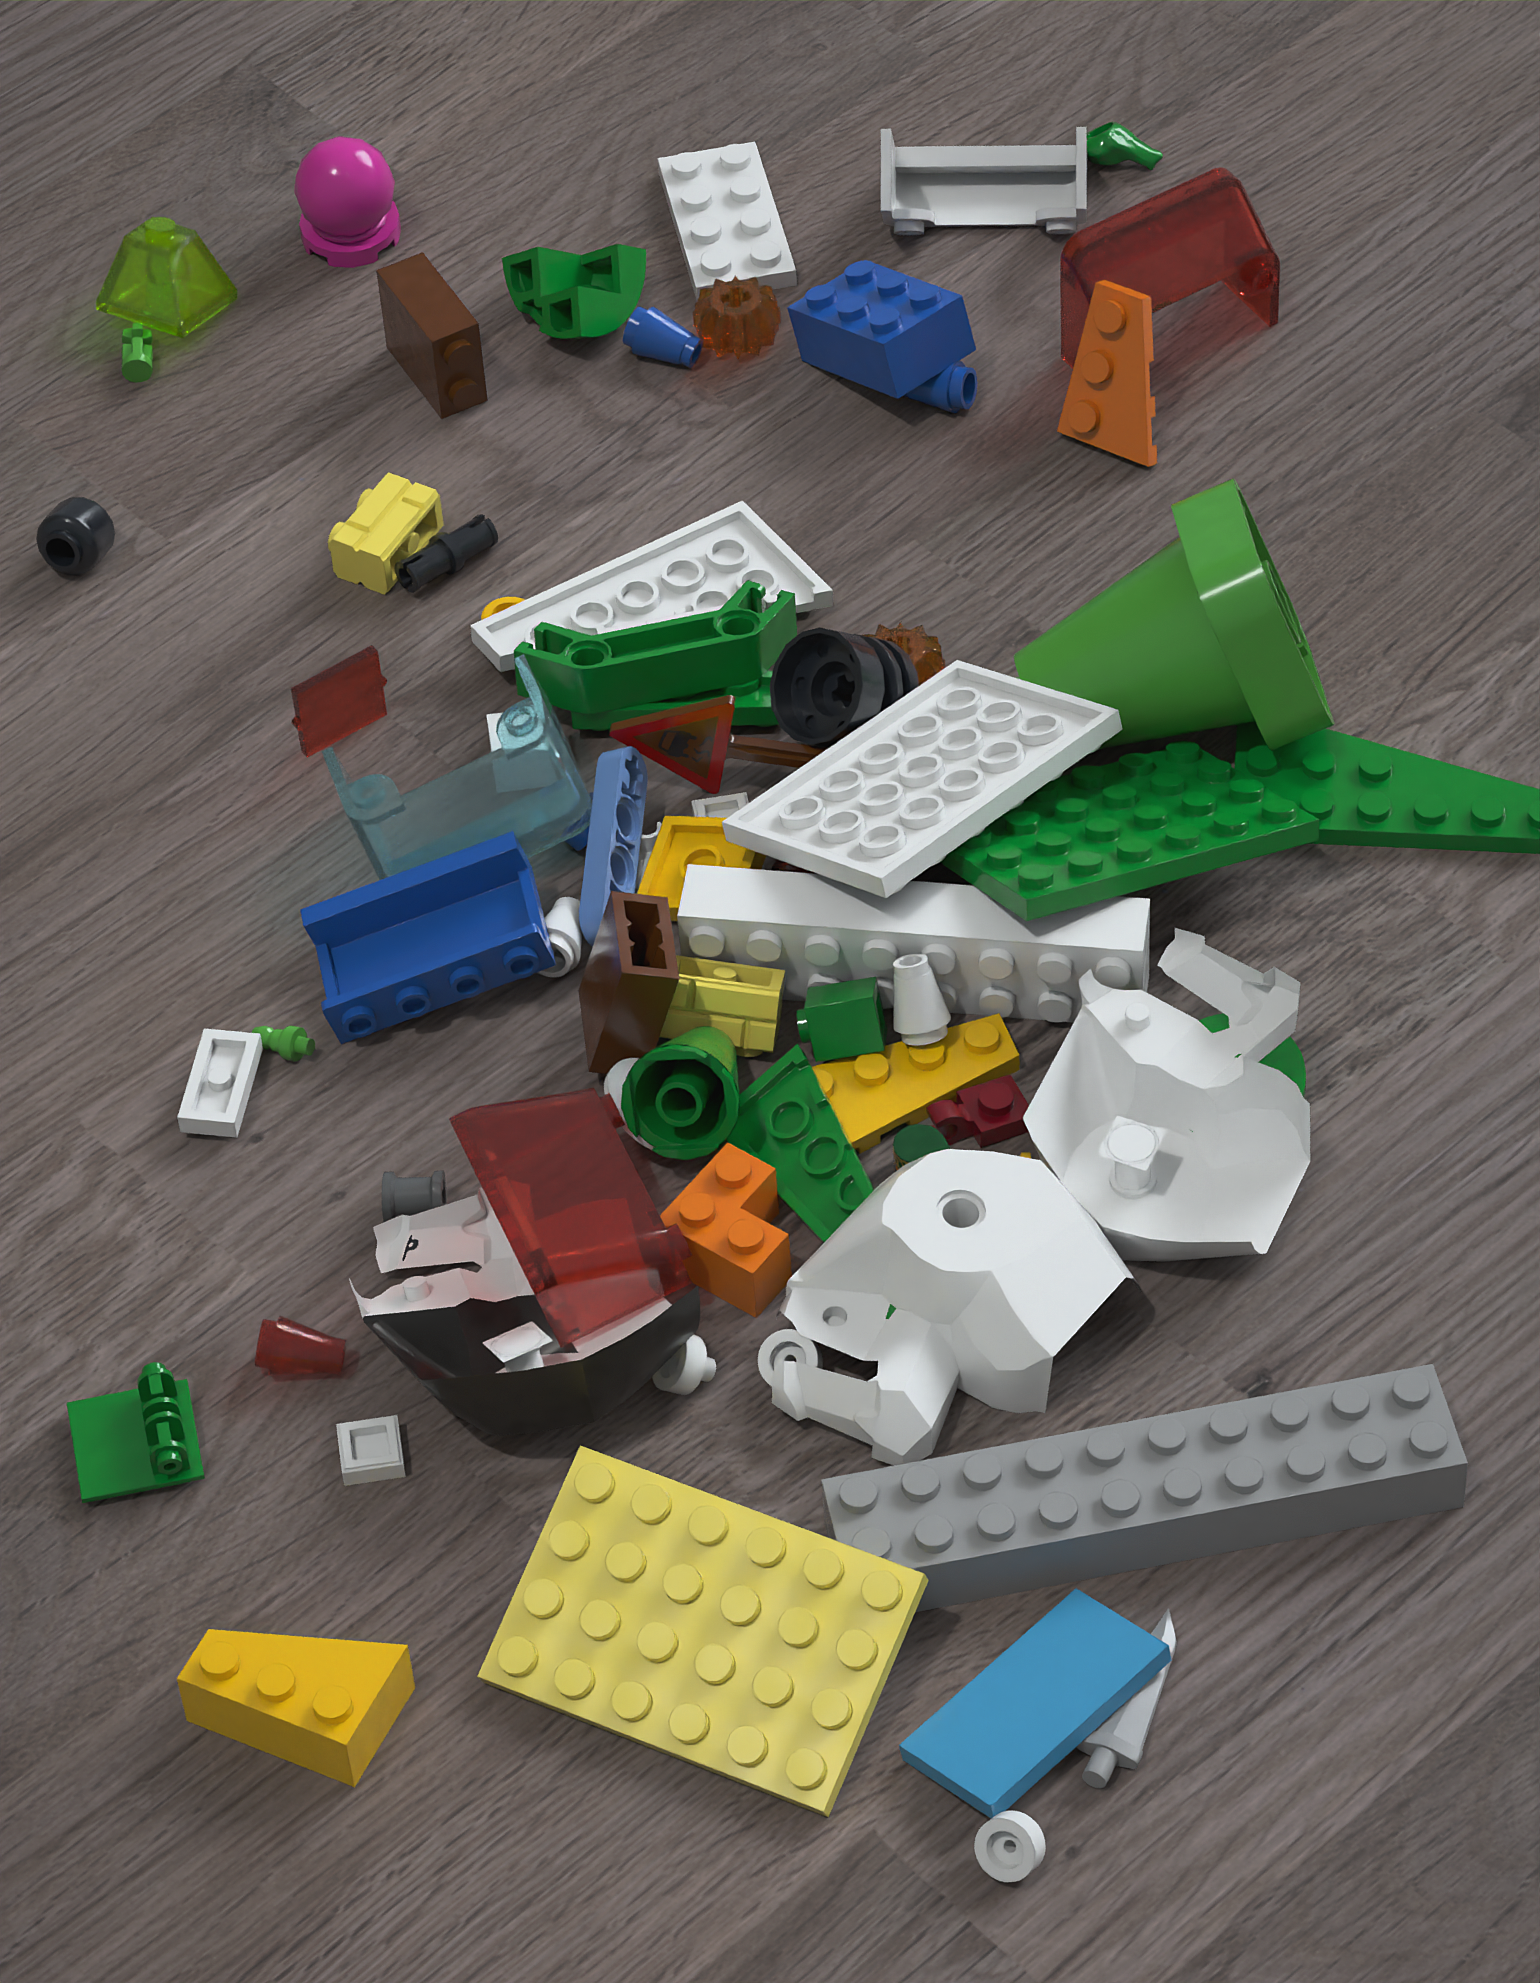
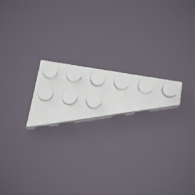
(662, 581)

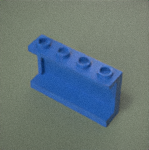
(428, 937)

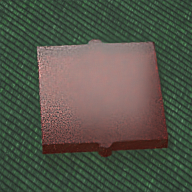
(339, 701)

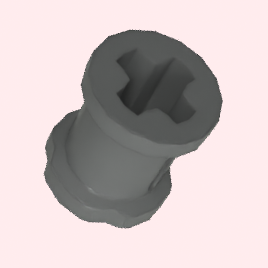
(412, 1194)

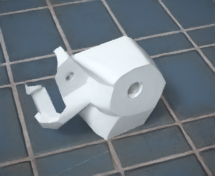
(1143, 1076)
(986, 1287)

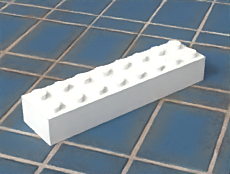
(975, 946)

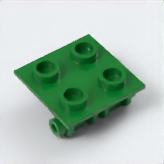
(136, 1437)

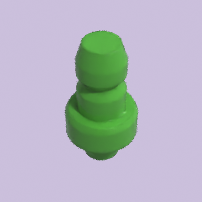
(288, 1042)

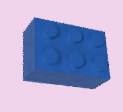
(881, 328)

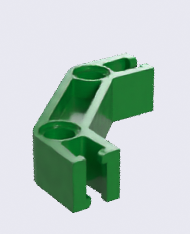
(660, 657)

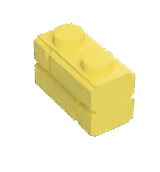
(384, 529)
(730, 997)

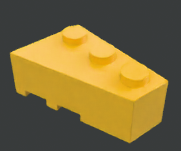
(299, 1696)

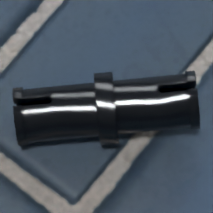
(446, 553)

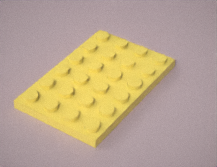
(704, 1630)

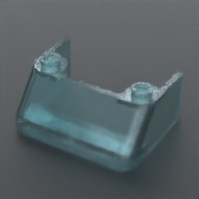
(520, 788)

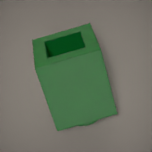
(843, 1019)

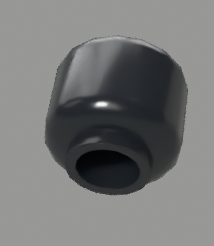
(75, 536)

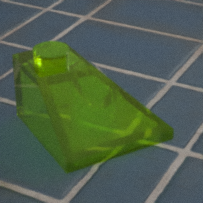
(165, 279)

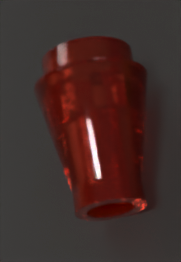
(297, 1349)

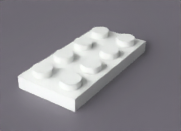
(726, 217)

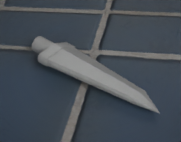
(1123, 1734)

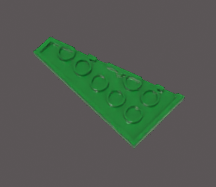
(1392, 796)

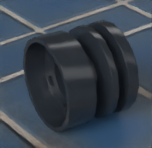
(836, 683)

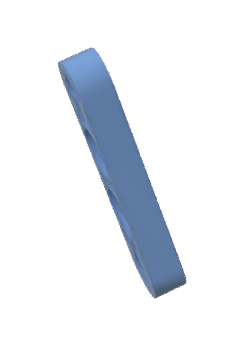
(612, 834)

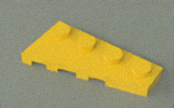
(897, 1084)

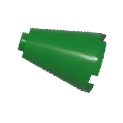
(684, 1094)

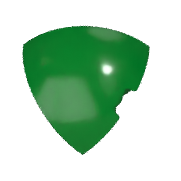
(575, 292)

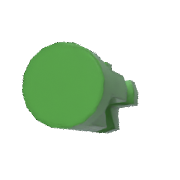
(137, 353)

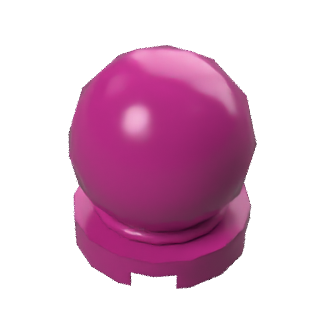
(346, 202)

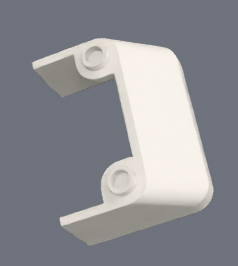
(984, 186)

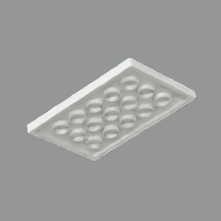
(922, 777)

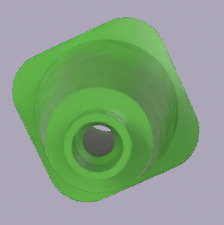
(1191, 637)

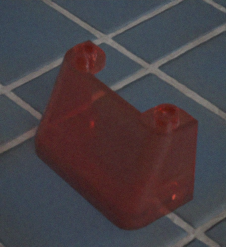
(573, 1208)

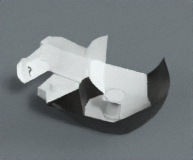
(484, 1336)

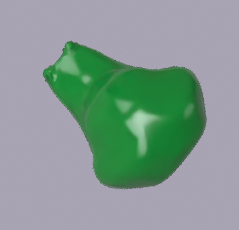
(1116, 144)

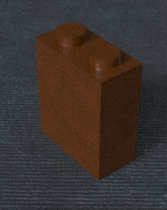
(432, 335)
(628, 980)

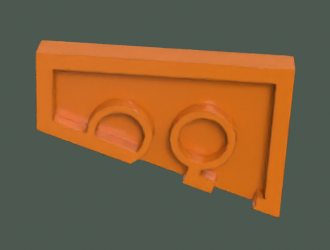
(1110, 380)

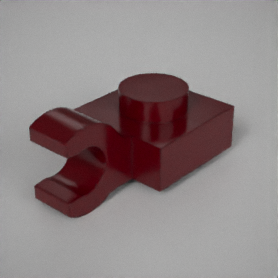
(986, 1111)

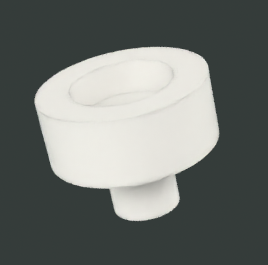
(787, 1346)
(686, 1368)
(1009, 1846)

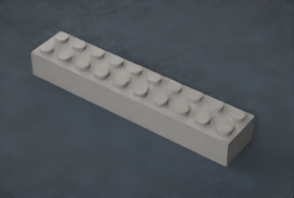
(1158, 1488)

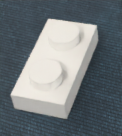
(220, 1083)

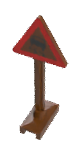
(698, 740)

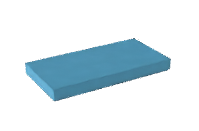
(1035, 1703)

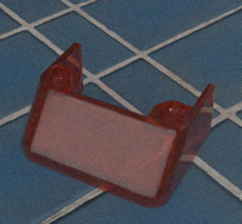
(1172, 250)

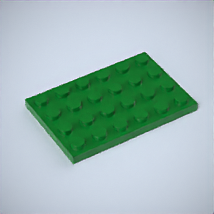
(1127, 831)

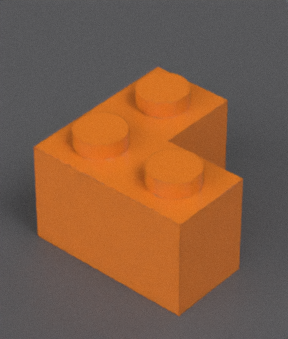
(729, 1230)

